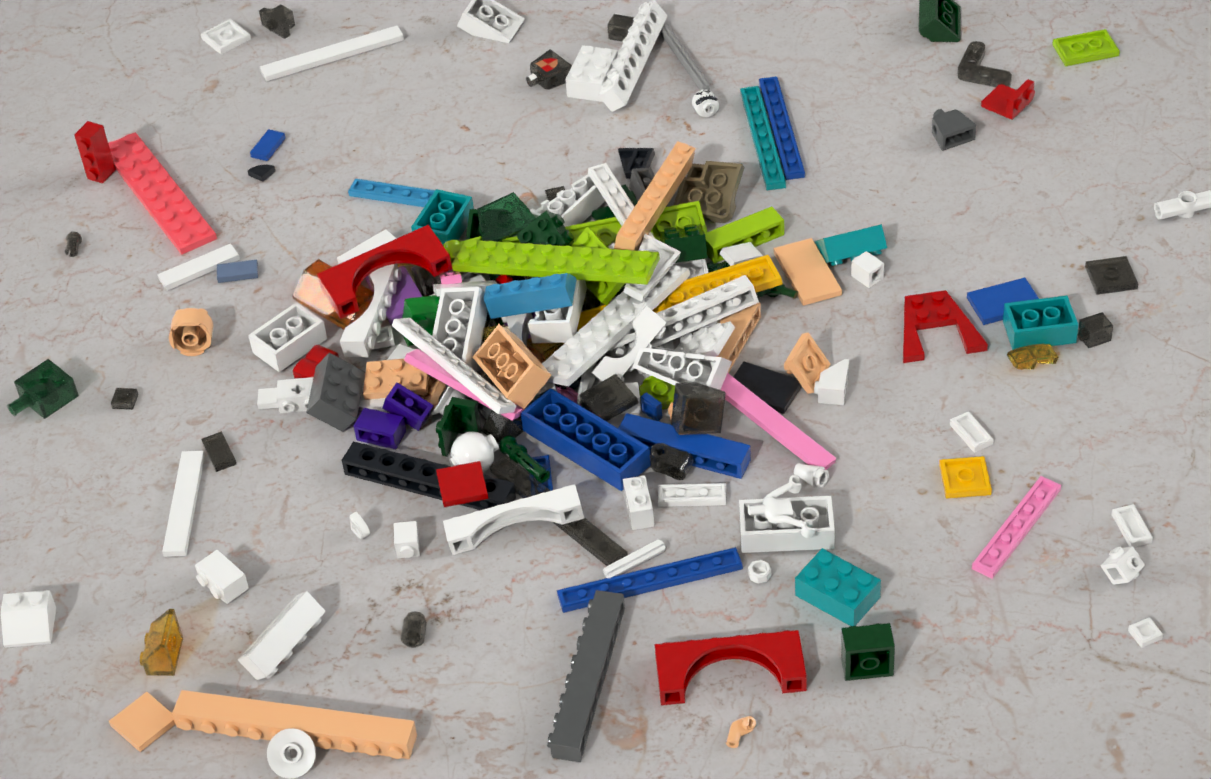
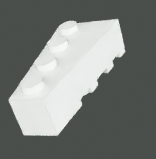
(682, 367)

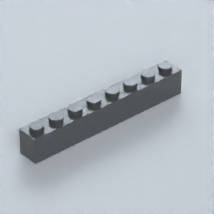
(587, 676)

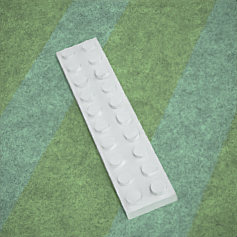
(606, 330)

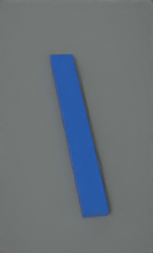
(781, 128)
(653, 578)

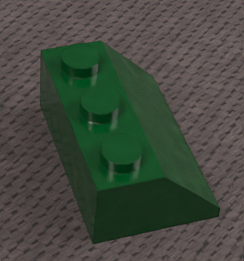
(940, 20)

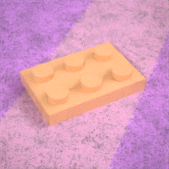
(384, 374)

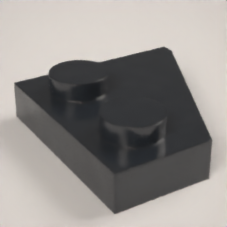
(635, 158)

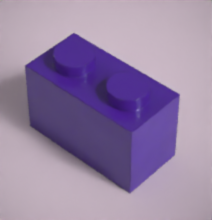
(407, 404)
(380, 428)

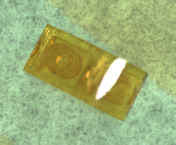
(1030, 355)

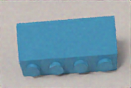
(530, 295)

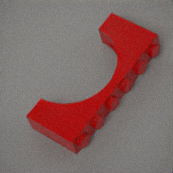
(415, 248)
(774, 651)

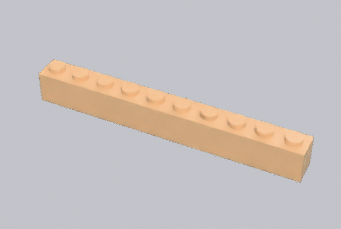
(265, 719)

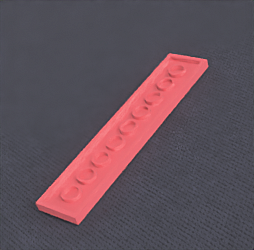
(160, 194)

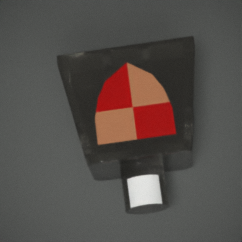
(548, 71)

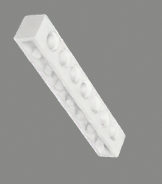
(632, 55)
(695, 314)

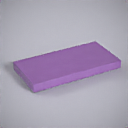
(405, 289)

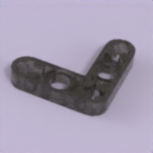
(975, 70)

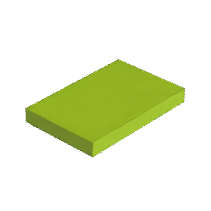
(1085, 47)

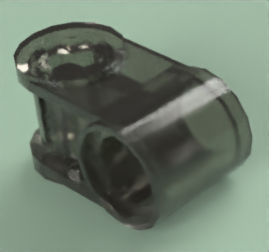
(671, 463)

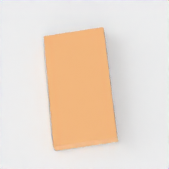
(807, 271)

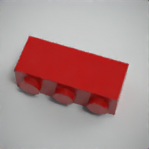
(95, 152)

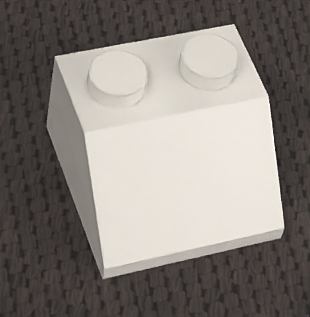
(27, 618)

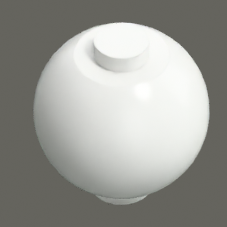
(472, 448)

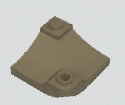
(714, 187)

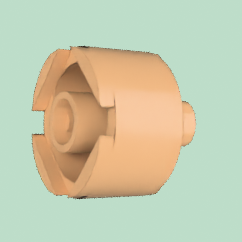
(191, 331)

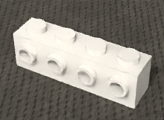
(281, 636)

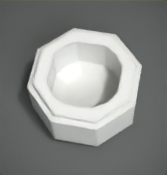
(759, 571)

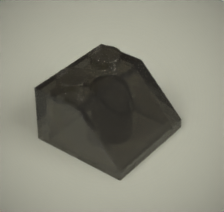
(697, 409)

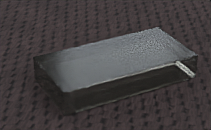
(218, 451)

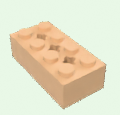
(511, 366)

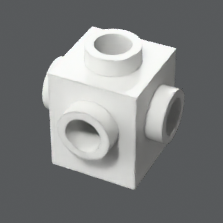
(1122, 565)

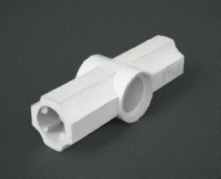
(1184, 205)

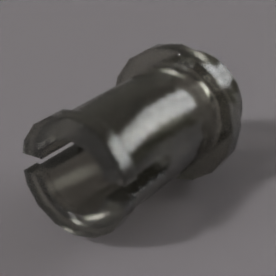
(73, 240)

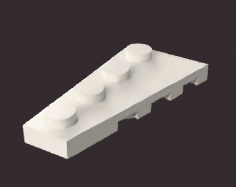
(668, 257)

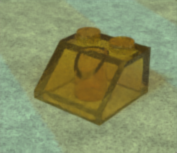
(162, 646)

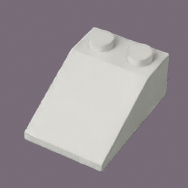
(490, 20)

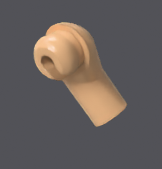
(738, 729)

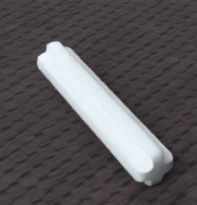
(634, 559)

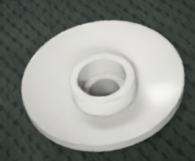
(279, 753)

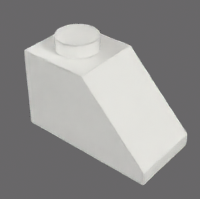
(833, 384)

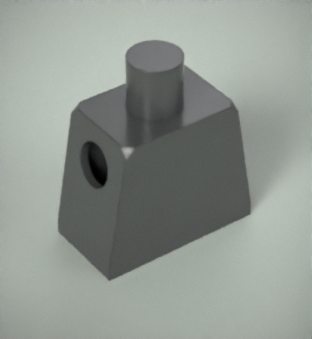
(952, 128)

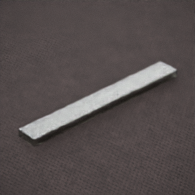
(581, 531)

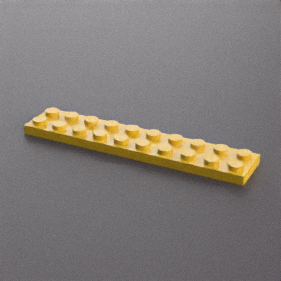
(759, 271)

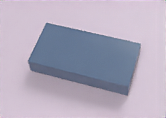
(237, 271)

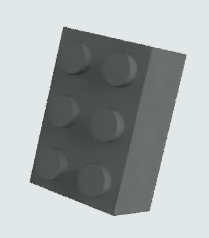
(336, 392)

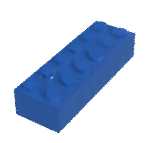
(585, 438)

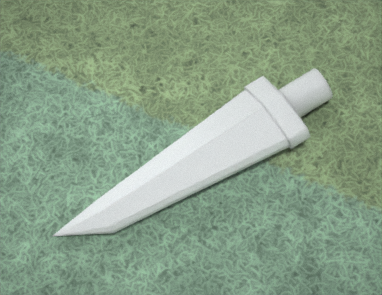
(586, 382)

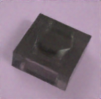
(124, 398)

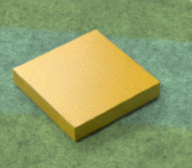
(965, 477)

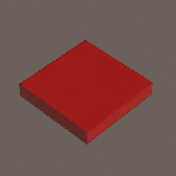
(462, 484)

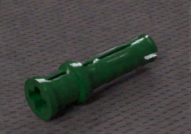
(538, 471)

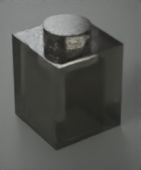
(619, 26)
(1095, 330)

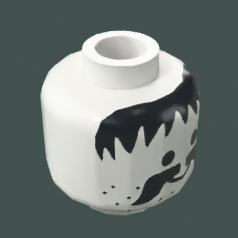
(705, 103)

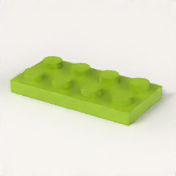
(602, 290)

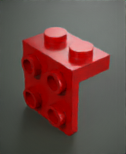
(1009, 101)

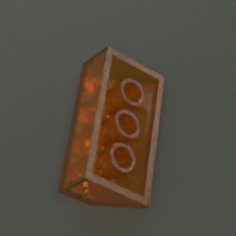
(310, 295)

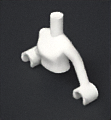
(781, 510)

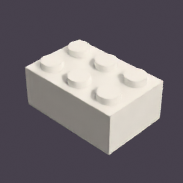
(589, 72)
(287, 337)

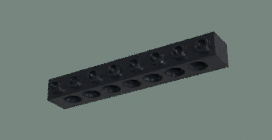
(414, 474)

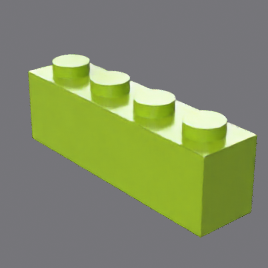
(755, 228)

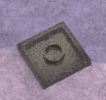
(1111, 275)
(609, 398)

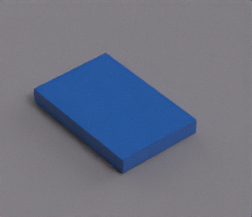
(990, 301)

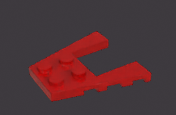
(935, 311)

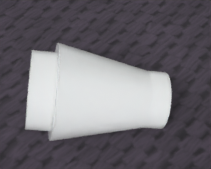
(814, 475)

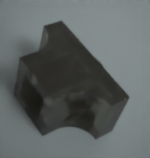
(278, 20)

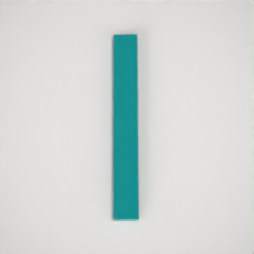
(762, 138)

